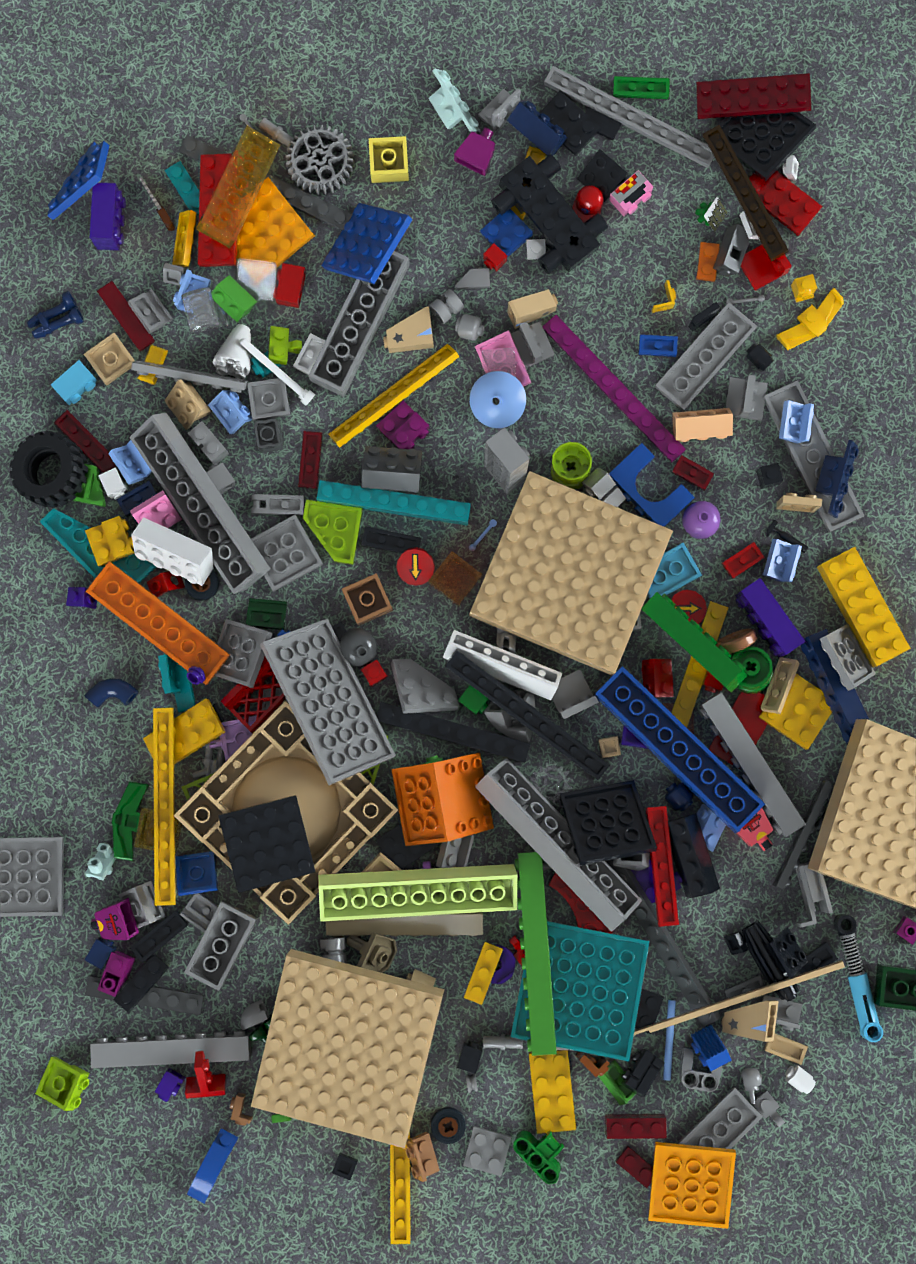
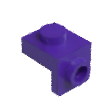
(79, 598)

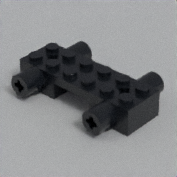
(549, 213)

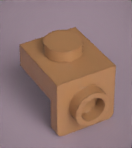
(237, 1107)

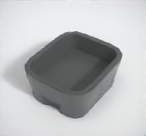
(268, 435)

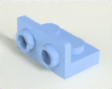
(230, 410)

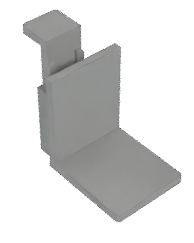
(813, 890)

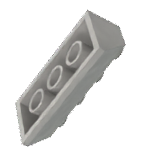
(221, 945)

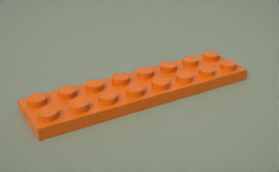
(157, 621)

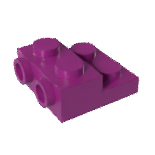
(403, 426)

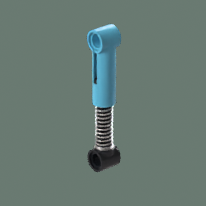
(858, 980)

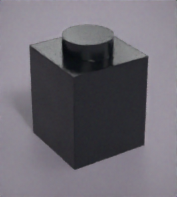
(769, 476)
(470, 1057)

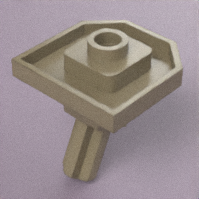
(376, 953)

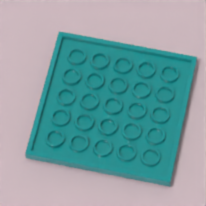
(593, 990)

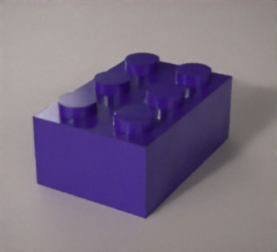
(107, 216)

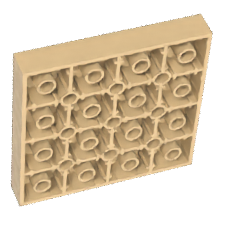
(571, 573)
(872, 816)
(347, 1048)

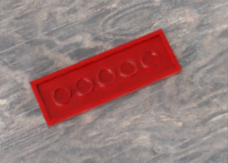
(210, 251)

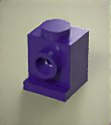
(169, 1084)

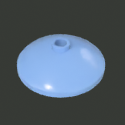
(507, 390)

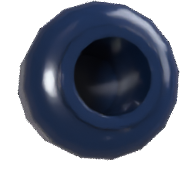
(679, 796)

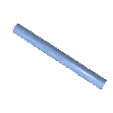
(669, 1042)

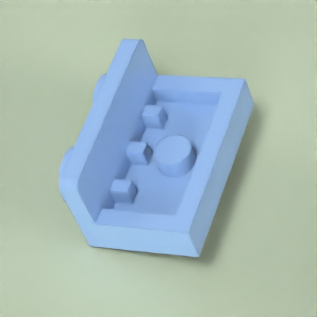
(189, 283)
(796, 422)
(130, 463)
(782, 561)
(711, 826)

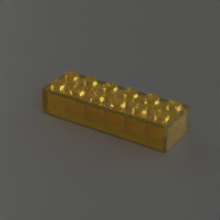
(238, 187)

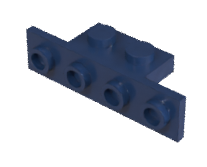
(835, 476)

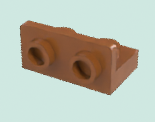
(595, 1067)

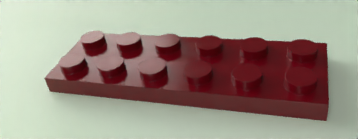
(753, 96)

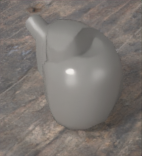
(751, 1081)

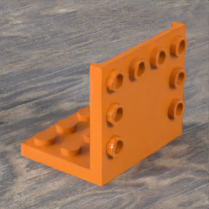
(441, 800)

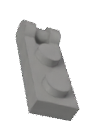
(278, 504)

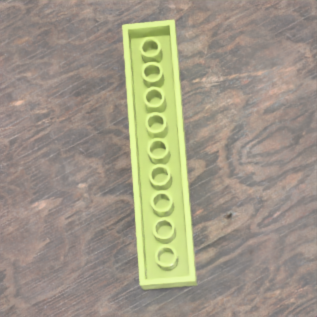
(417, 892)

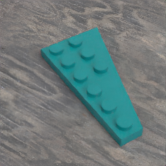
(74, 538)

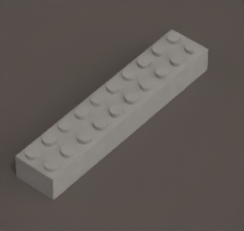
(199, 502)
(550, 838)

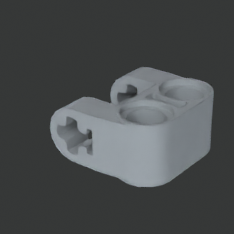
(699, 1075)

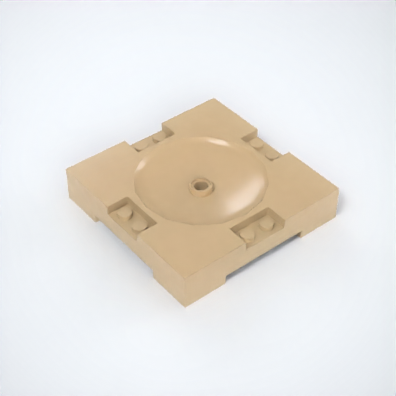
(278, 765)

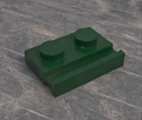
(266, 614)

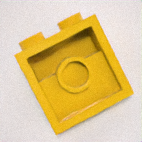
(110, 540)

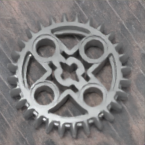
(312, 162)

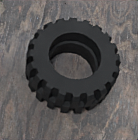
(27, 462)

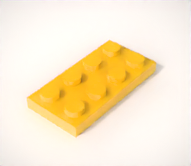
(192, 730)
(552, 1092)

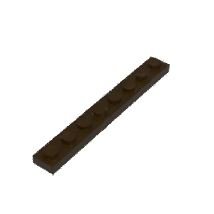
(745, 193)

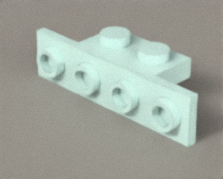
(449, 104)

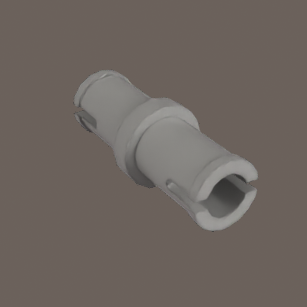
(276, 132)
(502, 1042)

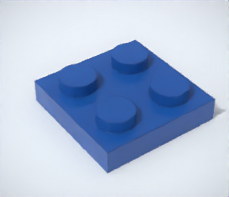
(507, 232)
(196, 873)

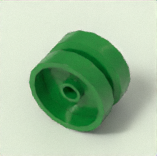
(761, 663)

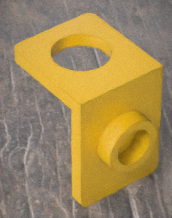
(671, 295)

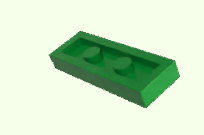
(641, 87)

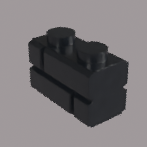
(642, 1072)

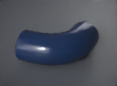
(111, 688)

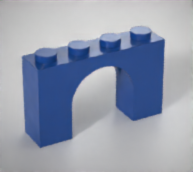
(658, 512)

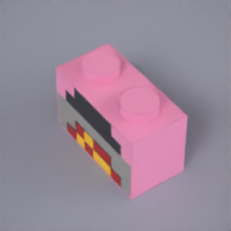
(631, 193)

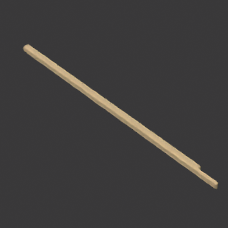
(741, 998)

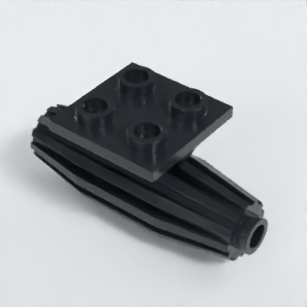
(775, 957)

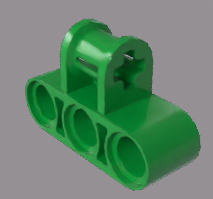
(546, 1147)

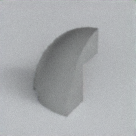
(508, 724)

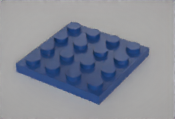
(366, 242)

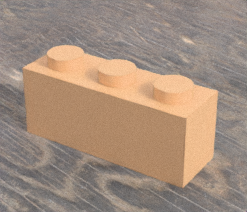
(702, 424)

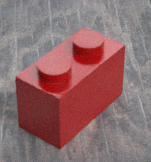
(290, 285)

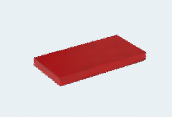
(748, 711)

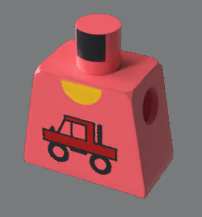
(757, 830)

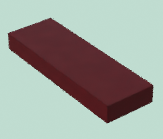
(310, 460)

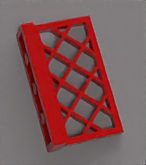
(242, 695)

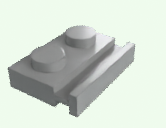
(150, 311)
(199, 911)

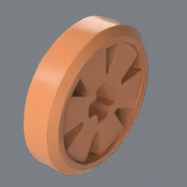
(738, 640)

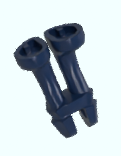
(43, 318)

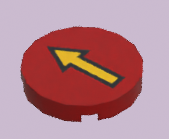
(415, 566)
(692, 604)

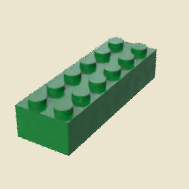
(698, 645)

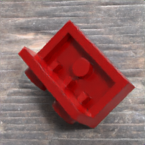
(658, 677)

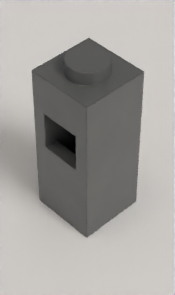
(732, 250)

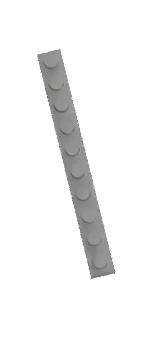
(629, 116)

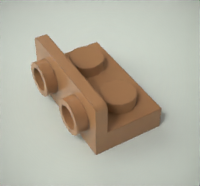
(422, 1156)

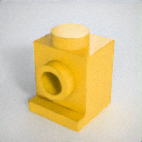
(804, 288)

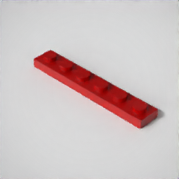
(662, 867)

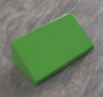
(612, 1080)

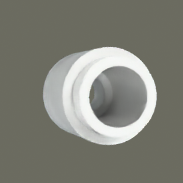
(800, 1079)

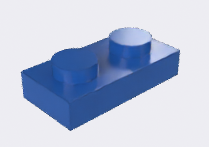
(658, 345)

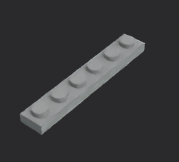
(197, 377)

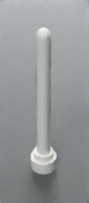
(305, 395)

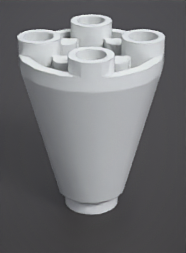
(232, 356)

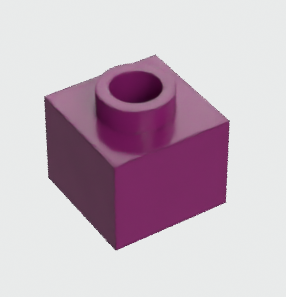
(901, 930)

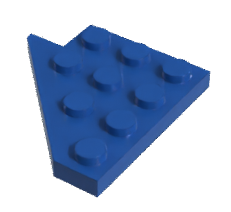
(83, 178)

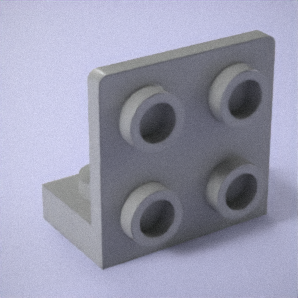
(499, 109)
(573, 695)

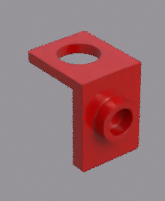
(162, 584)

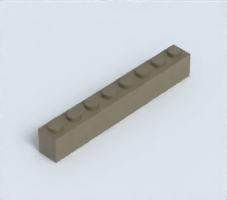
(432, 925)

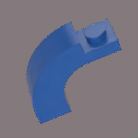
(212, 1165)

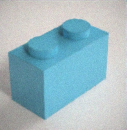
(74, 383)

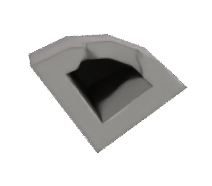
(254, 1015)

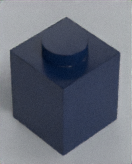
(100, 952)

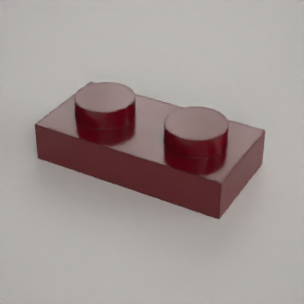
(692, 473)
(636, 1166)

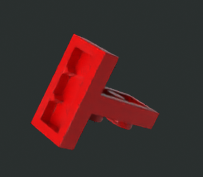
(204, 1083)

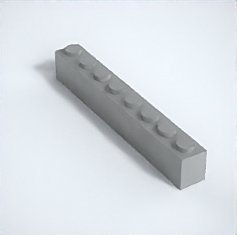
(752, 764)
(169, 1050)

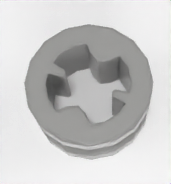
(471, 1083)

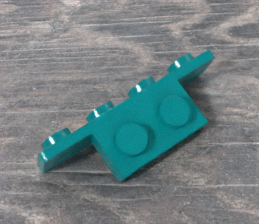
(176, 682)

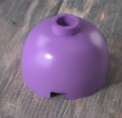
(701, 519)

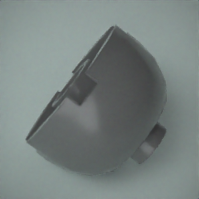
(358, 647)

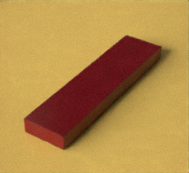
(125, 316)
(85, 440)

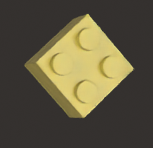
(388, 159)

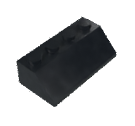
(692, 857)

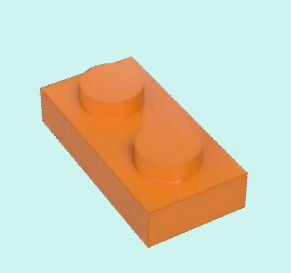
(707, 257)

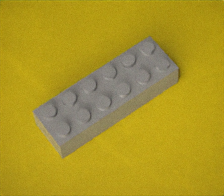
(506, 460)

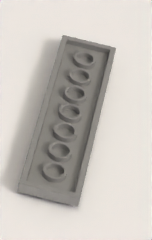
(810, 457)

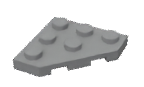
(420, 689)

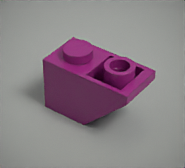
(116, 973)

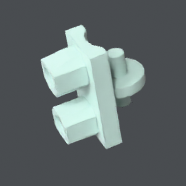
(102, 862)

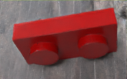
(743, 560)

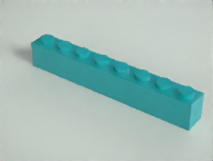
(394, 502)

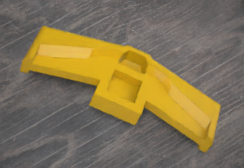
(812, 321)

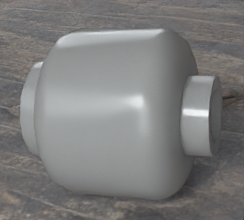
(469, 327)

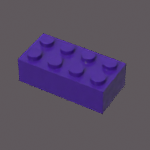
(769, 618)

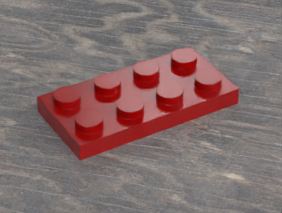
(786, 201)

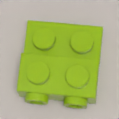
(63, 1084)

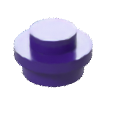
(196, 675)

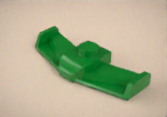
(126, 820)

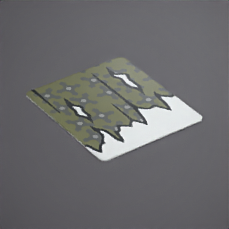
(715, 214)

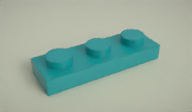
(184, 186)

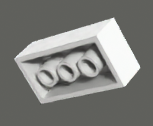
(172, 551)

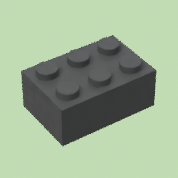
(391, 469)

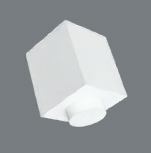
(113, 483)

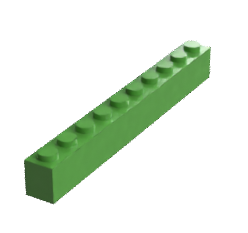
(537, 955)

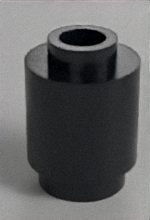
(759, 356)

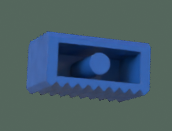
(710, 1047)

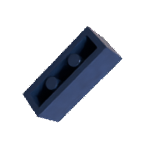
(537, 128)

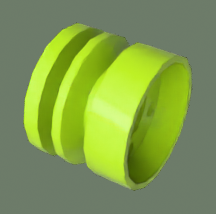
(567, 456)

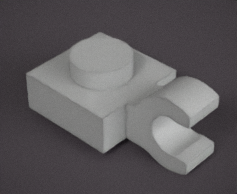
(767, 1107)

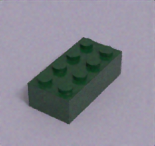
(895, 987)

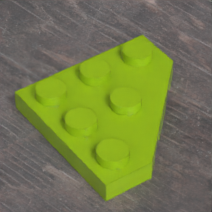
(335, 528)

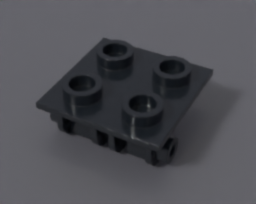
(603, 174)

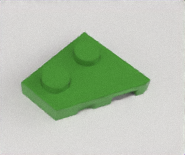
(92, 490)

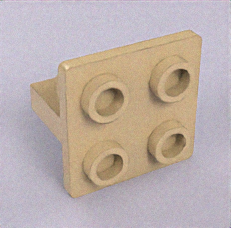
(186, 403)

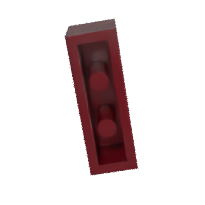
(635, 1126)

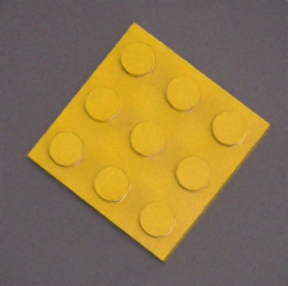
(802, 713)

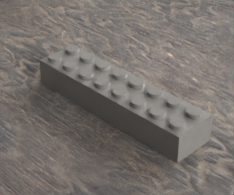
(357, 327)

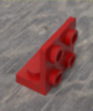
(761, 269)

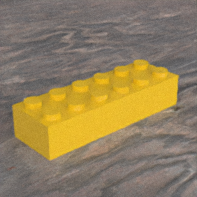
(863, 607)

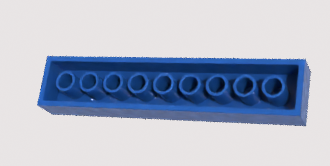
(679, 750)

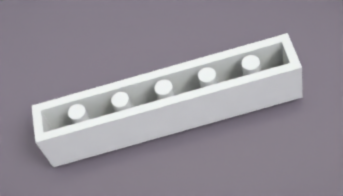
(506, 665)

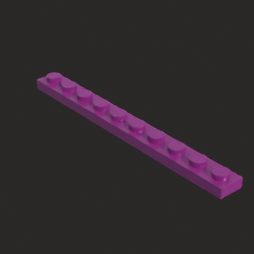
(614, 388)

